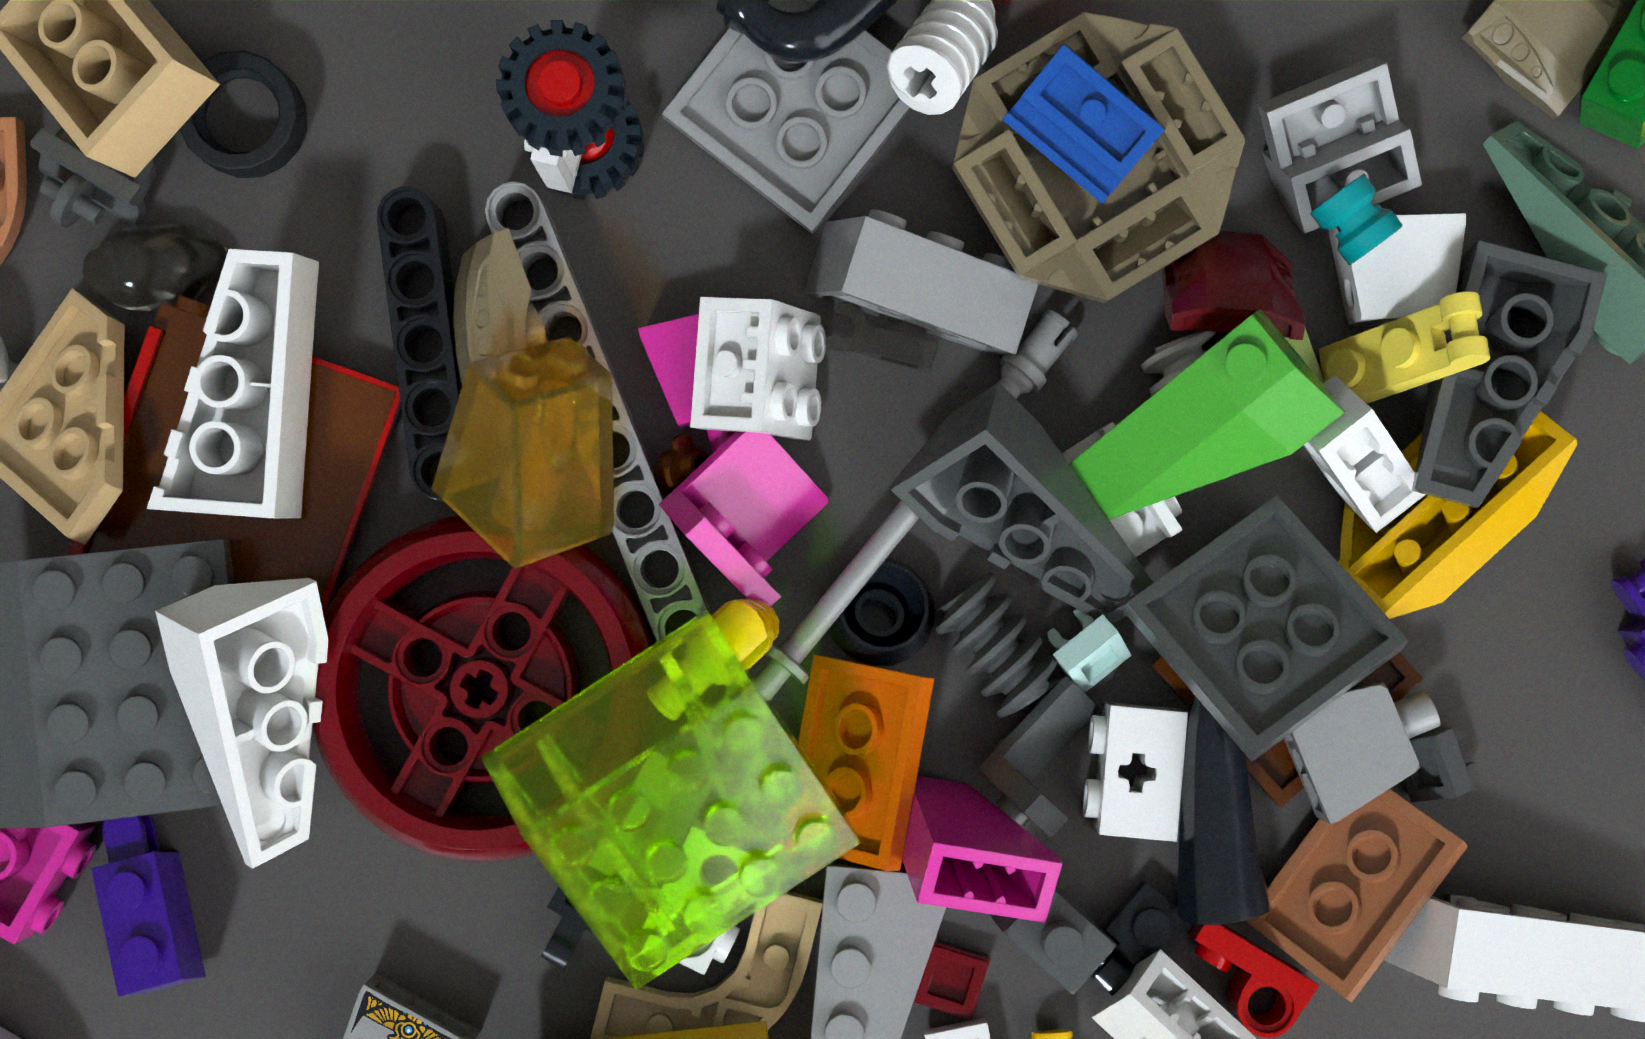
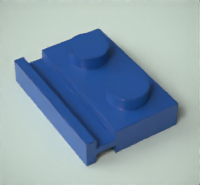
(1083, 123)

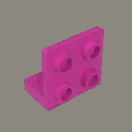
(745, 508)

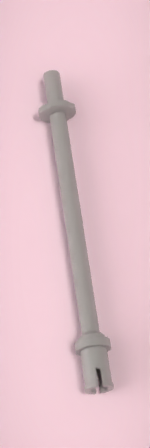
(1019, 375)

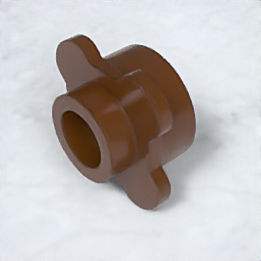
(677, 464)

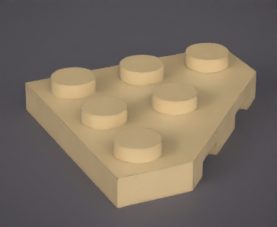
(67, 418)

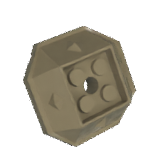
(1156, 214)

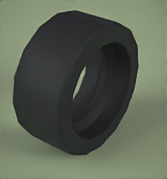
(287, 135)

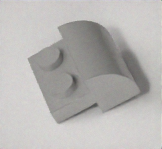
(1332, 135)

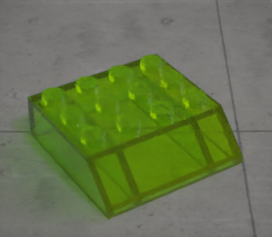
(670, 800)

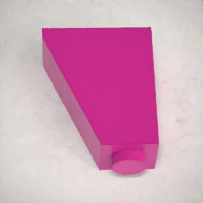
(974, 855)

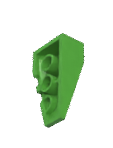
(1217, 418)

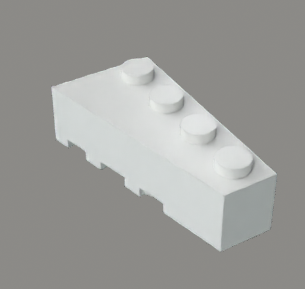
(248, 396)
(1526, 956)

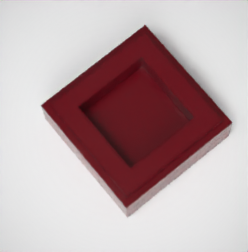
(953, 979)

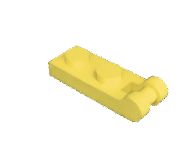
(1409, 349)

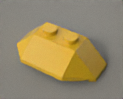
(1443, 543)

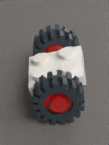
(572, 109)

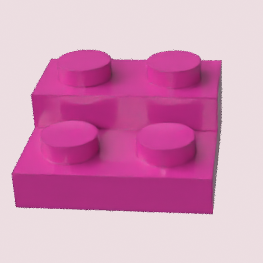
(32, 872)

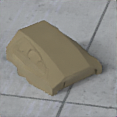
(1546, 45)
(492, 303)

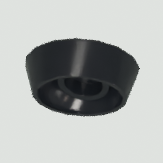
(883, 633)

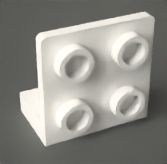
(757, 367)

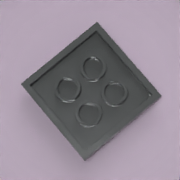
(1265, 627)

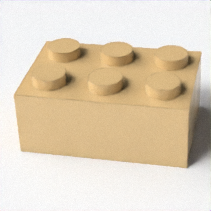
(107, 74)

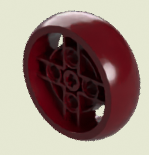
(374, 628)

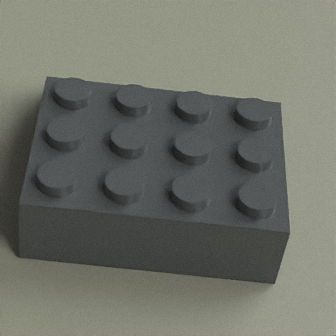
(89, 688)

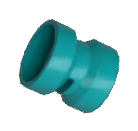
(1356, 219)

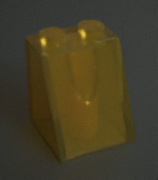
(532, 451)

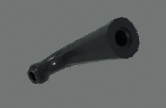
(806, 33)
(1217, 839)

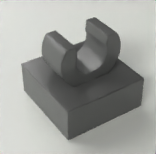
(1442, 767)

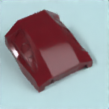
(1230, 281)

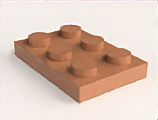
(1357, 889)

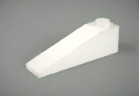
(249, 688)

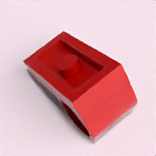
(1255, 970)

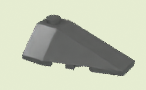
(1535, 326)

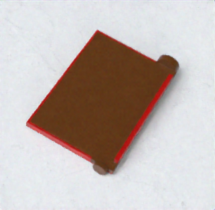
(344, 448)

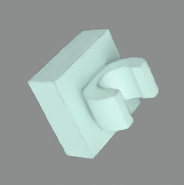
(1091, 652)

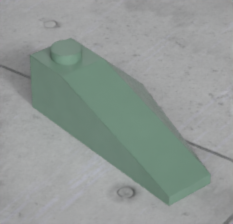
(1580, 229)

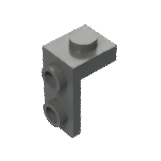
(1030, 748)

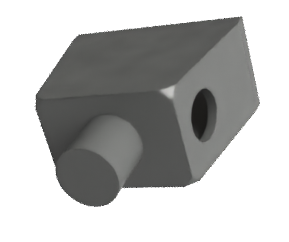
(1065, 945)

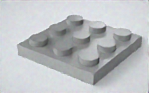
(791, 126)

